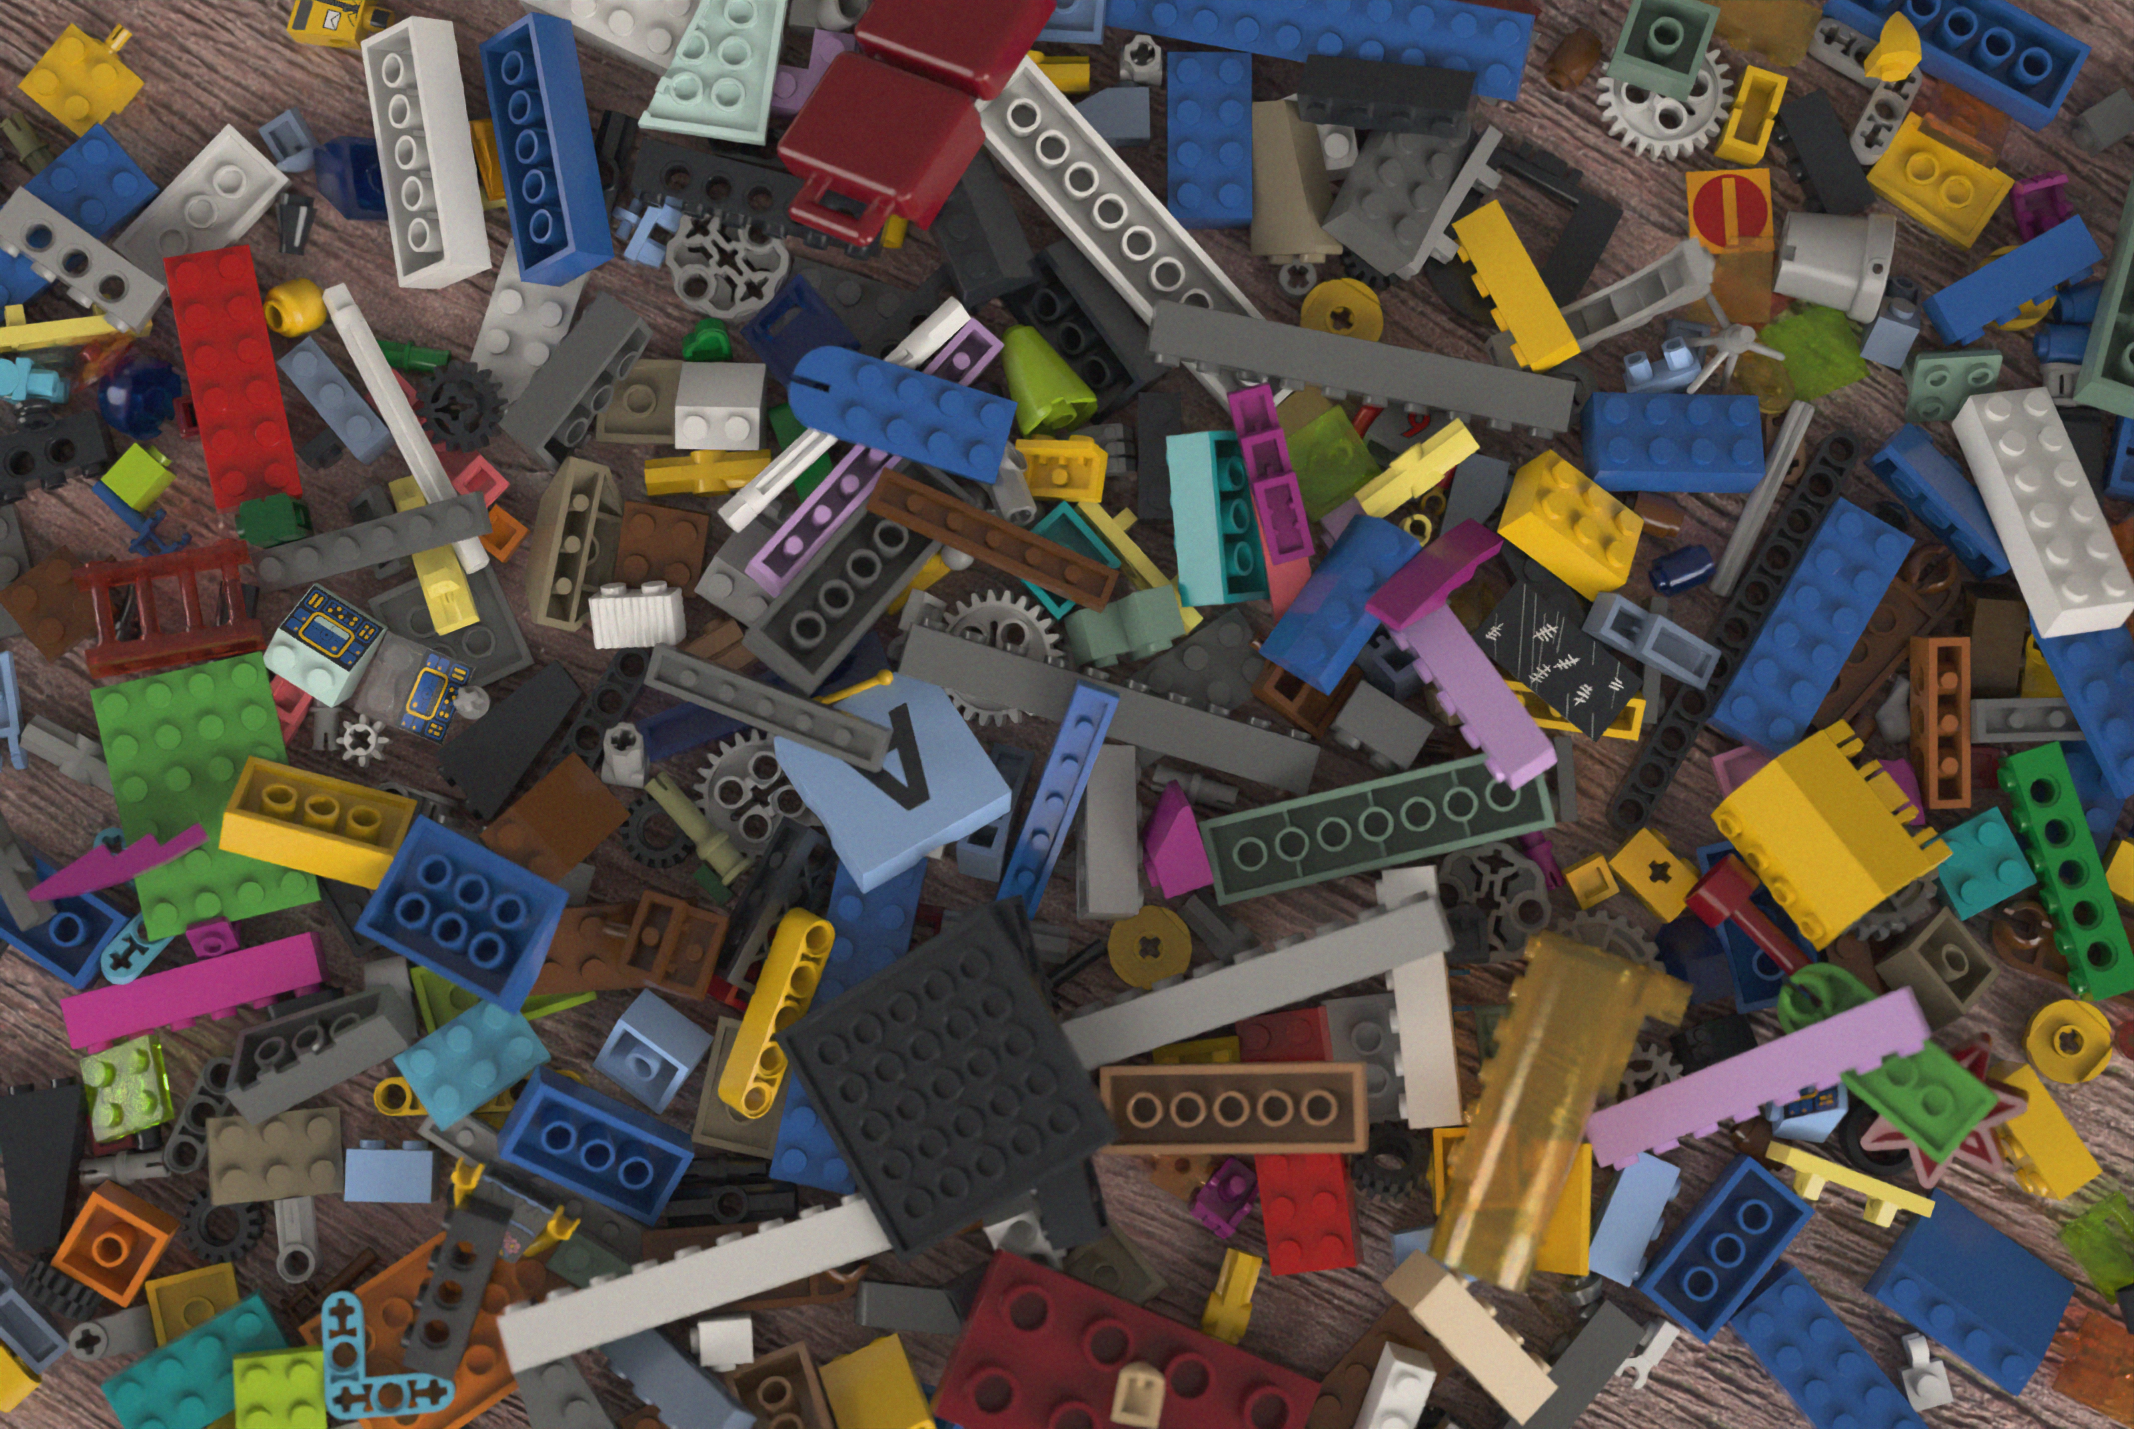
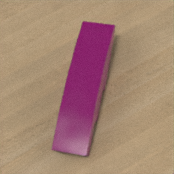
(1270, 473)
(1432, 574)
(103, 869)

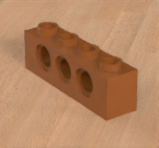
(1941, 719)

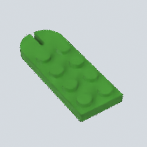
(1920, 1094)

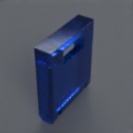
(812, 328)

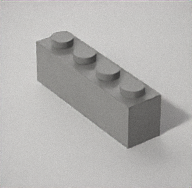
(1108, 838)

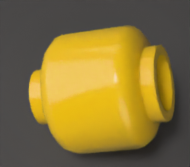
(295, 307)

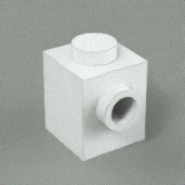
(723, 1340)

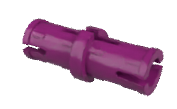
(1537, 848)

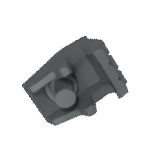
(1117, 442)

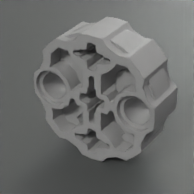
(716, 301)

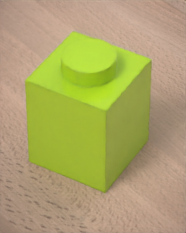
(140, 476)

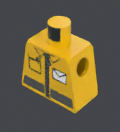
(337, 22)

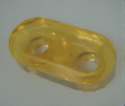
(1764, 379)

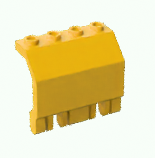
(1826, 834)

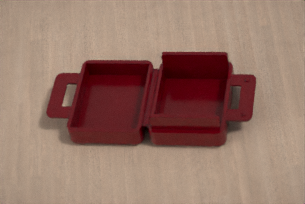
(905, 115)

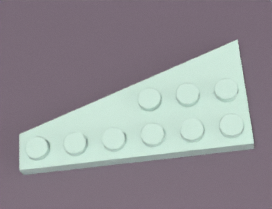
(722, 73)

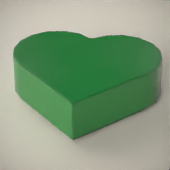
(708, 342)

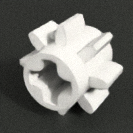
(352, 741)

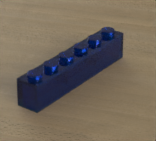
(694, 726)

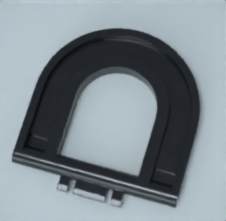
(1570, 260)

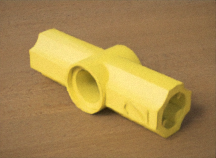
(1417, 469)

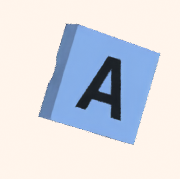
(926, 795)

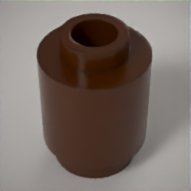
(1572, 60)
(1660, 512)
(1753, 1139)

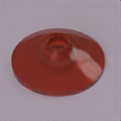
(98, 360)

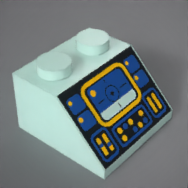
(324, 646)

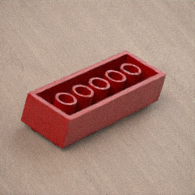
(231, 376)
(1302, 1195)

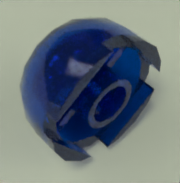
(138, 395)

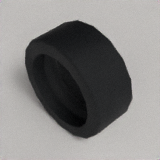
(1851, 1149)

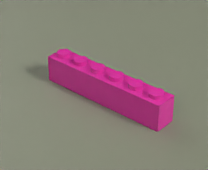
(195, 991)

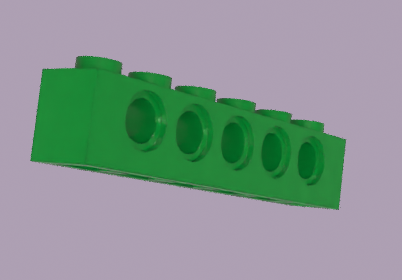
(2088, 885)

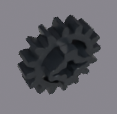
(458, 387)

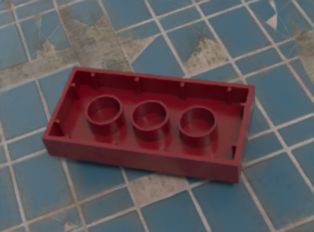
(1052, 1352)

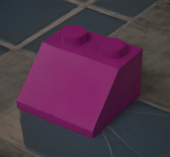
(1173, 845)

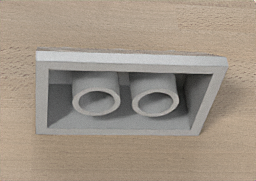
(725, 578)

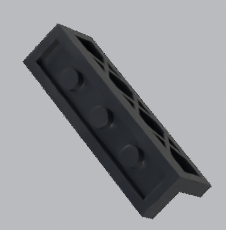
(766, 898)

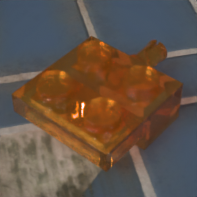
(2098, 1368)

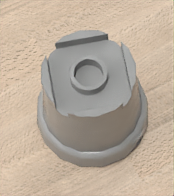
(1836, 260)

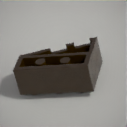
(1996, 624)

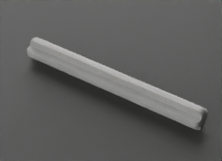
(1761, 498)

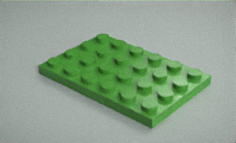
(174, 763)

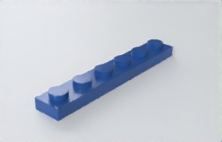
(1058, 794)

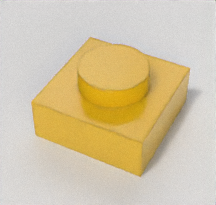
(1590, 881)

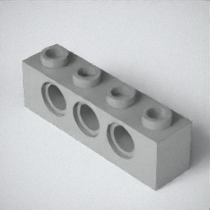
(142, 294)

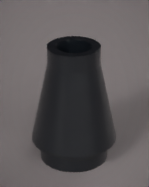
(294, 222)

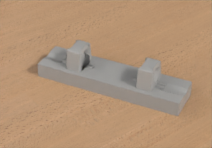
(1471, 173)

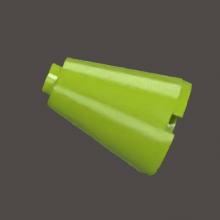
(1043, 385)

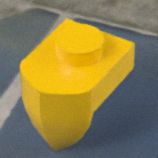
(1896, 52)

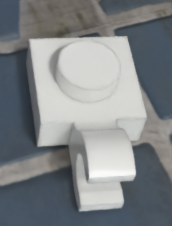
(918, 605)
(1650, 1349)
(1924, 1379)

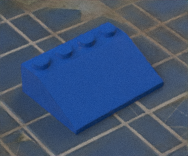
(465, 914)
(1973, 1292)

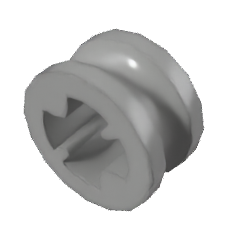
(1309, 280)

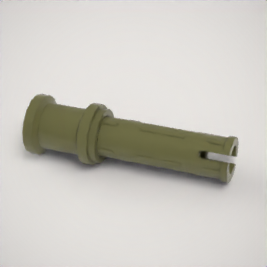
(711, 843)

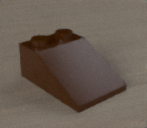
(556, 821)

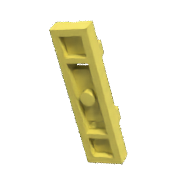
(77, 331)
(1134, 562)
(437, 570)
(1814, 1171)

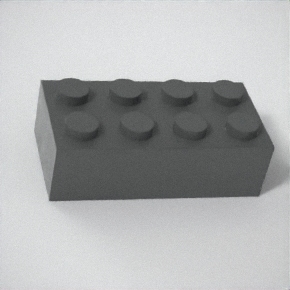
(1394, 195)

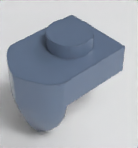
(290, 141)

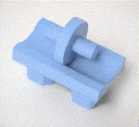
(642, 247)
(1663, 376)

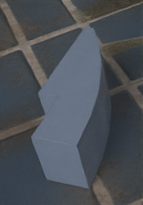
(1651, 639)
(27, 1324)

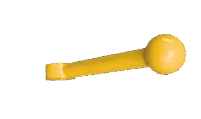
(883, 677)

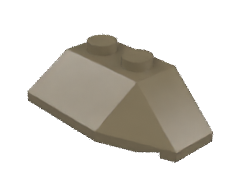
(573, 544)

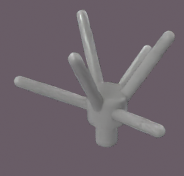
(1730, 343)

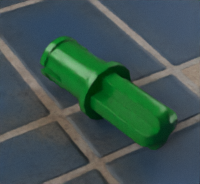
(413, 357)

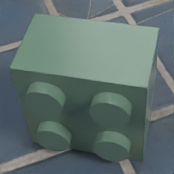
(1663, 45)

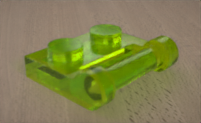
(2097, 1248)

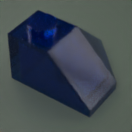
(351, 177)
(1695, 956)

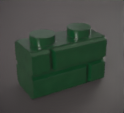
(274, 520)

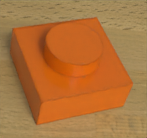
(506, 535)

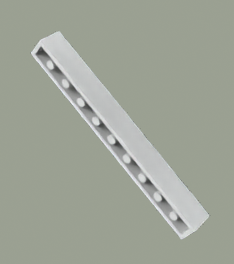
(690, 1283)

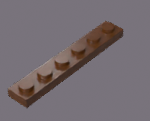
(992, 540)

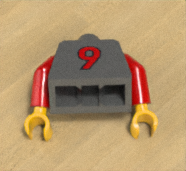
(1391, 432)

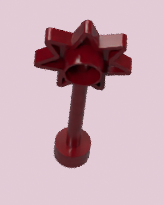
(1725, 893)

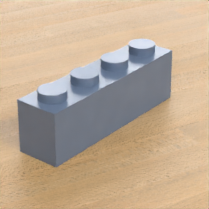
(675, 1382)

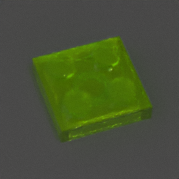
(1817, 352)
(1329, 462)
(127, 1088)

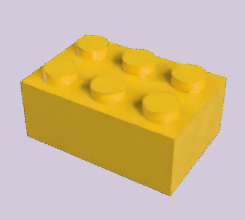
(1571, 525)
(2042, 1141)

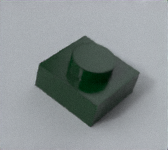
(711, 881)

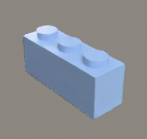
(1631, 1217)

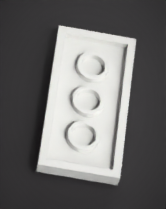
(204, 205)
(523, 326)

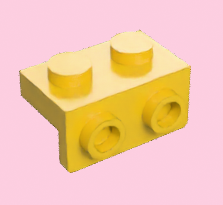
(1064, 468)

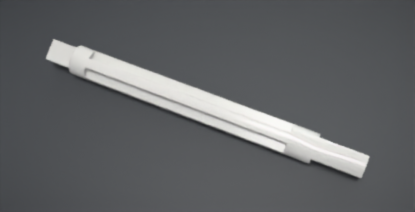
(397, 412)
(811, 445)

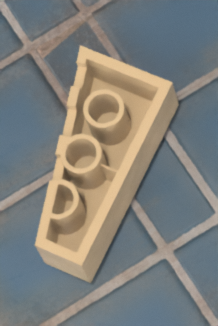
(1471, 1334)

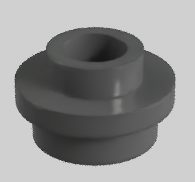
(1581, 1289)

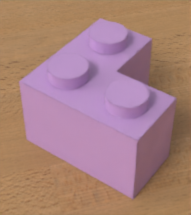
(796, 84)

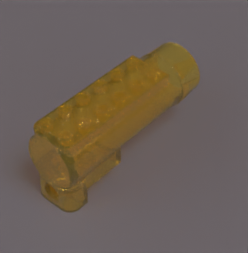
(1555, 1055)

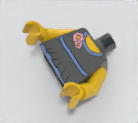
(534, 1219)

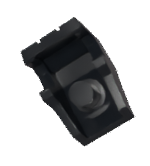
(1712, 1041)

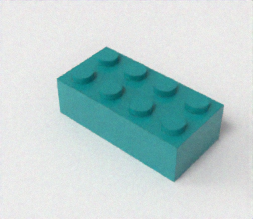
(1214, 521)
(192, 1375)

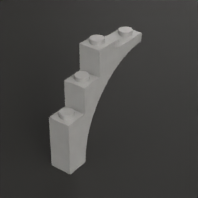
(1632, 302)

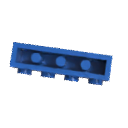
(2013, 280)

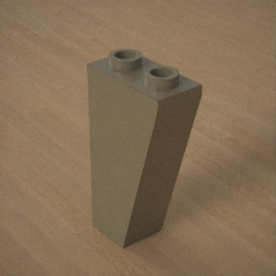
(1288, 187)

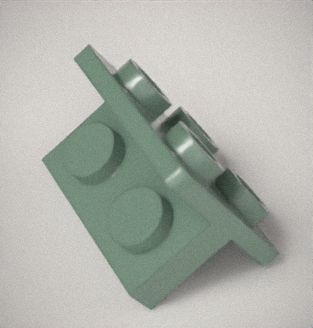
(1945, 379)

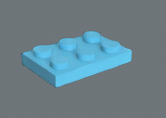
(470, 1061)

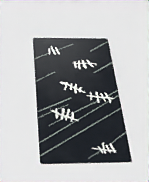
(1557, 660)

